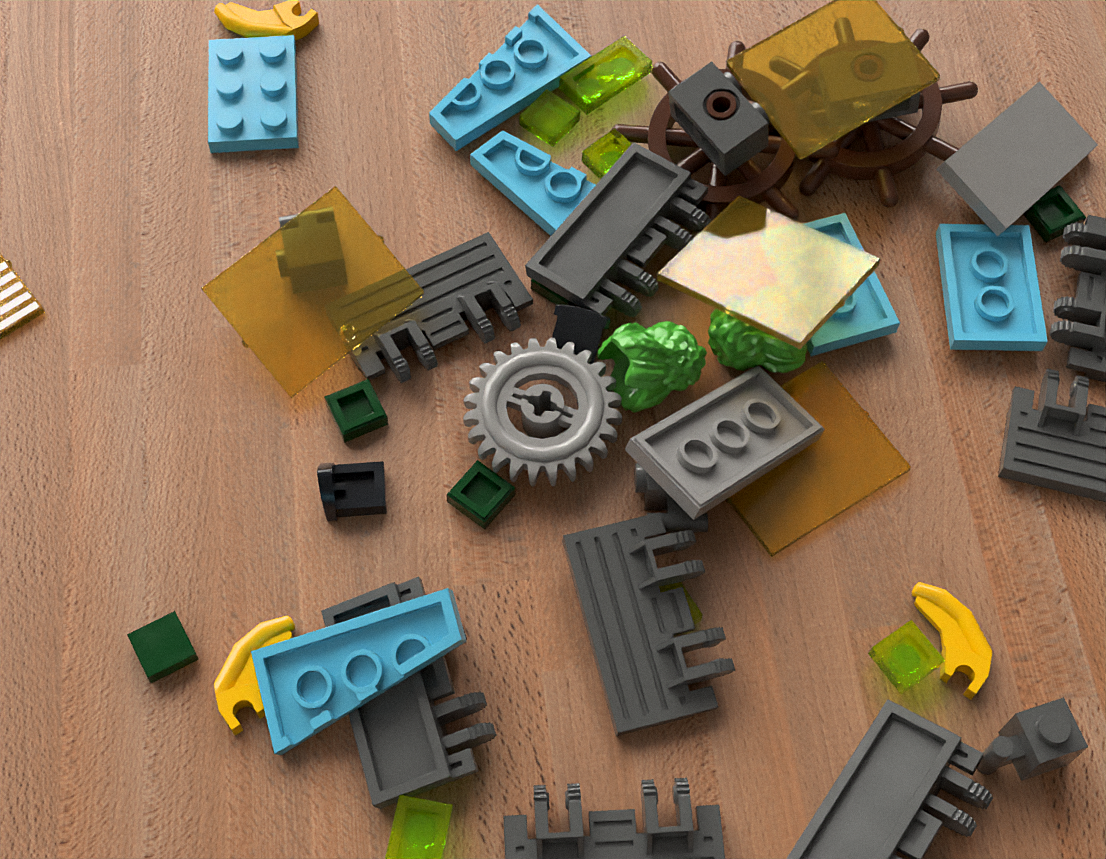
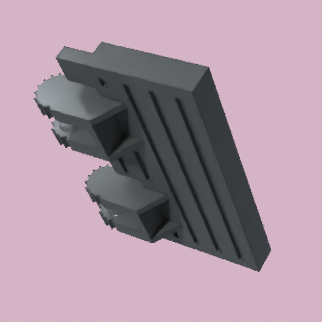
(619, 221)
(456, 288)
(1089, 305)
(1054, 443)
(635, 623)
(402, 730)
(890, 792)
(614, 831)

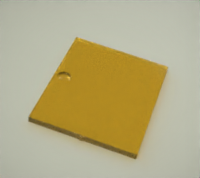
(831, 72)
(769, 271)
(313, 291)
(827, 476)

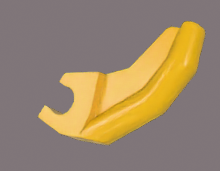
(279, 21)
(960, 634)
(237, 680)

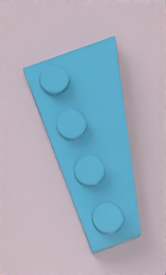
(508, 79)
(531, 179)
(341, 667)

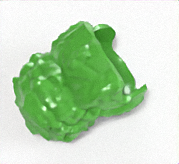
(747, 347)
(652, 362)

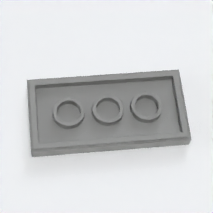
(1017, 158)
(724, 441)

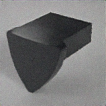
(580, 327)
(352, 489)

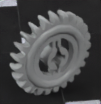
(544, 446)

